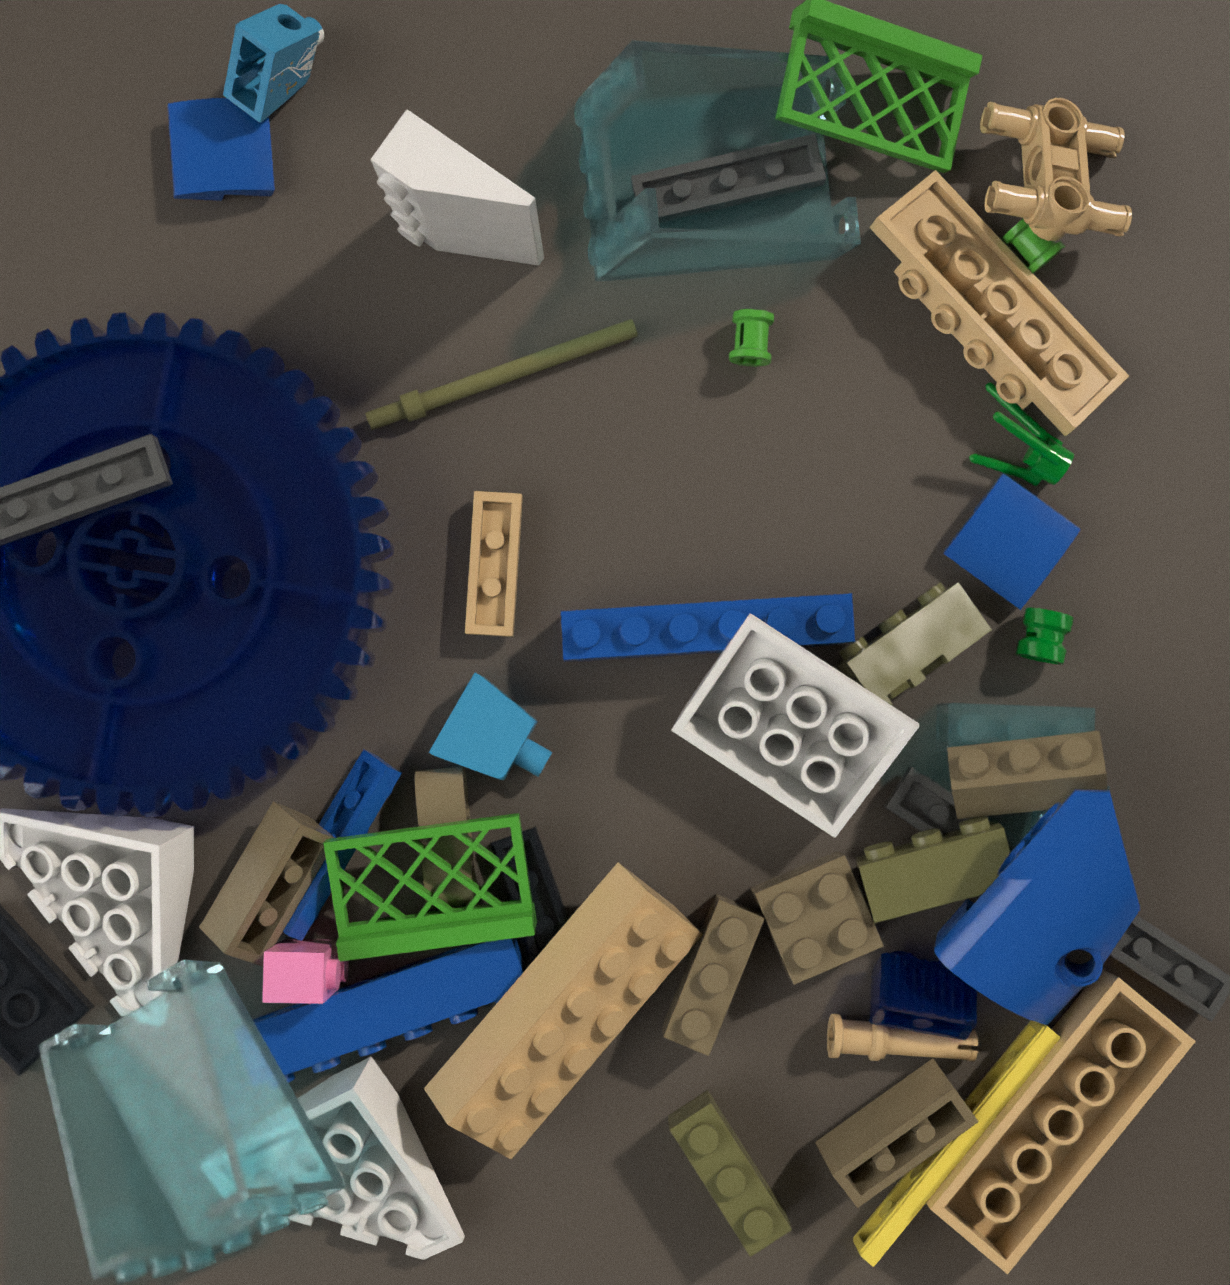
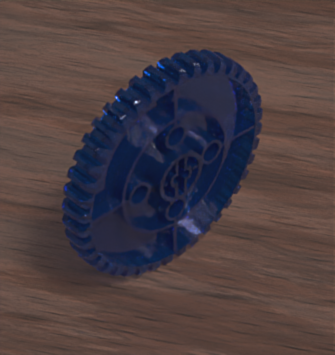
(213, 676)

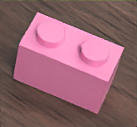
(302, 971)

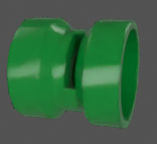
(1044, 636)

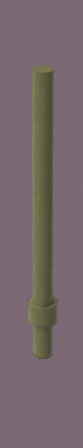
(415, 404)

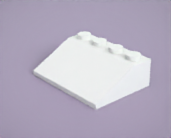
(453, 197)
(794, 725)

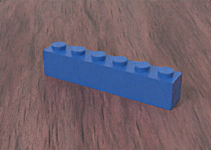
(702, 626)
(391, 1005)

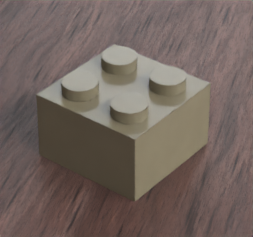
(816, 917)

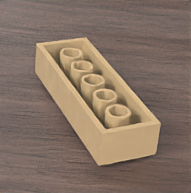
(562, 1013)
(1060, 1120)

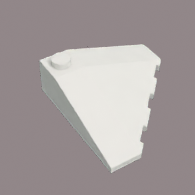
(114, 887)
(382, 1165)

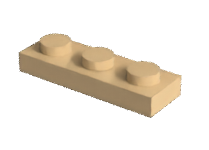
(493, 564)

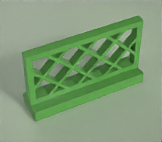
(884, 44)
(435, 928)

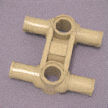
(1055, 169)

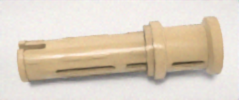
(877, 1041)

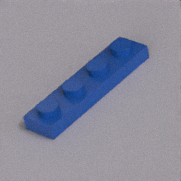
(348, 815)

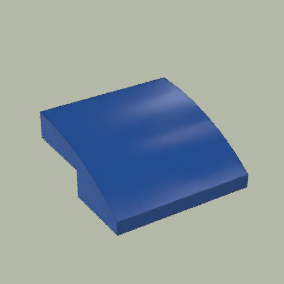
(218, 150)
(1012, 541)

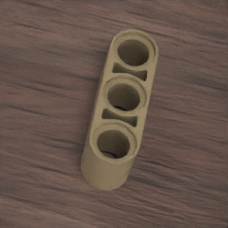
(444, 799)

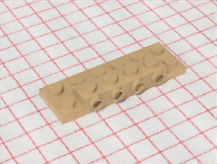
(995, 306)

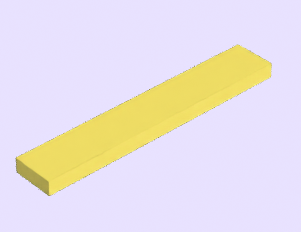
(985, 1103)

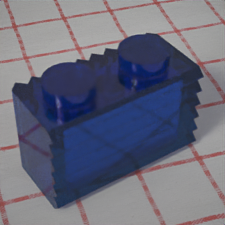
(921, 997)

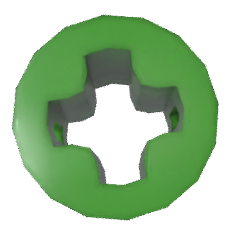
(1031, 247)
(751, 337)

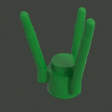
(1045, 456)

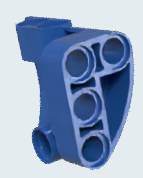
(1053, 895)

